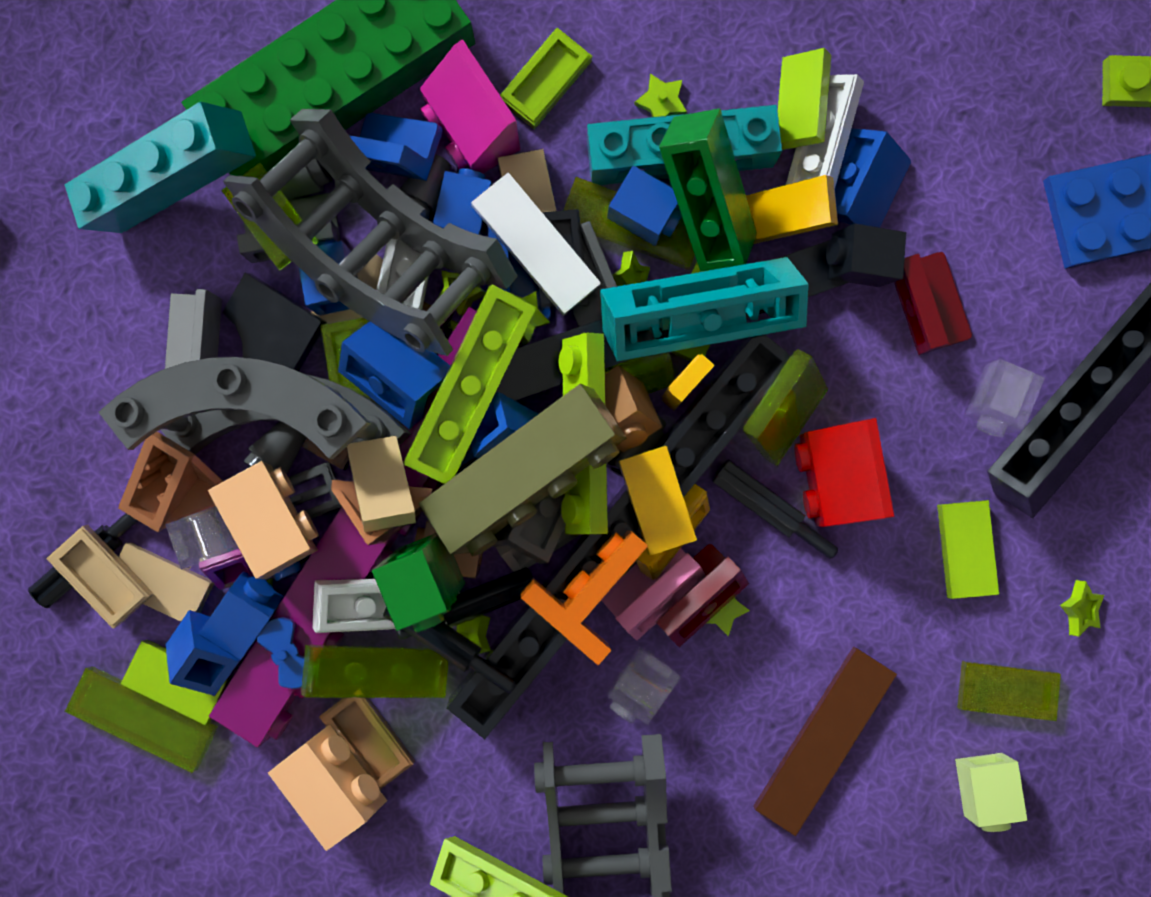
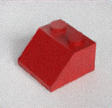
(844, 474)

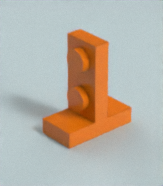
(585, 593)

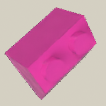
(469, 112)

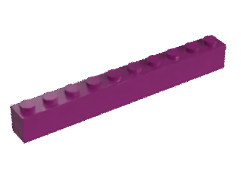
(254, 701)

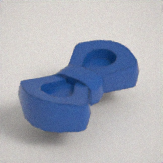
(278, 639)

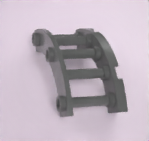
(473, 256)
(219, 394)
(647, 810)

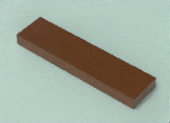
(824, 741)

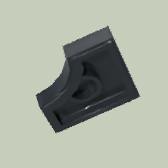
(272, 323)

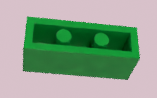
(708, 189)
(419, 583)

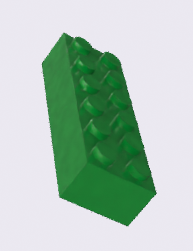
(338, 60)

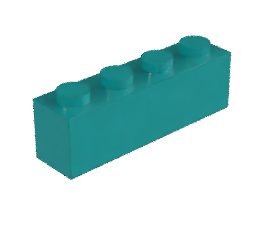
(160, 168)

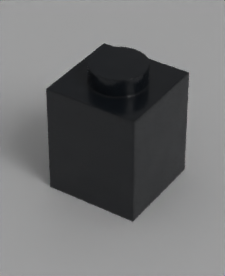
(866, 255)

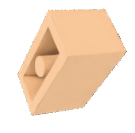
(264, 519)
(328, 787)

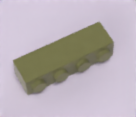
(523, 471)

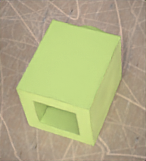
(991, 791)

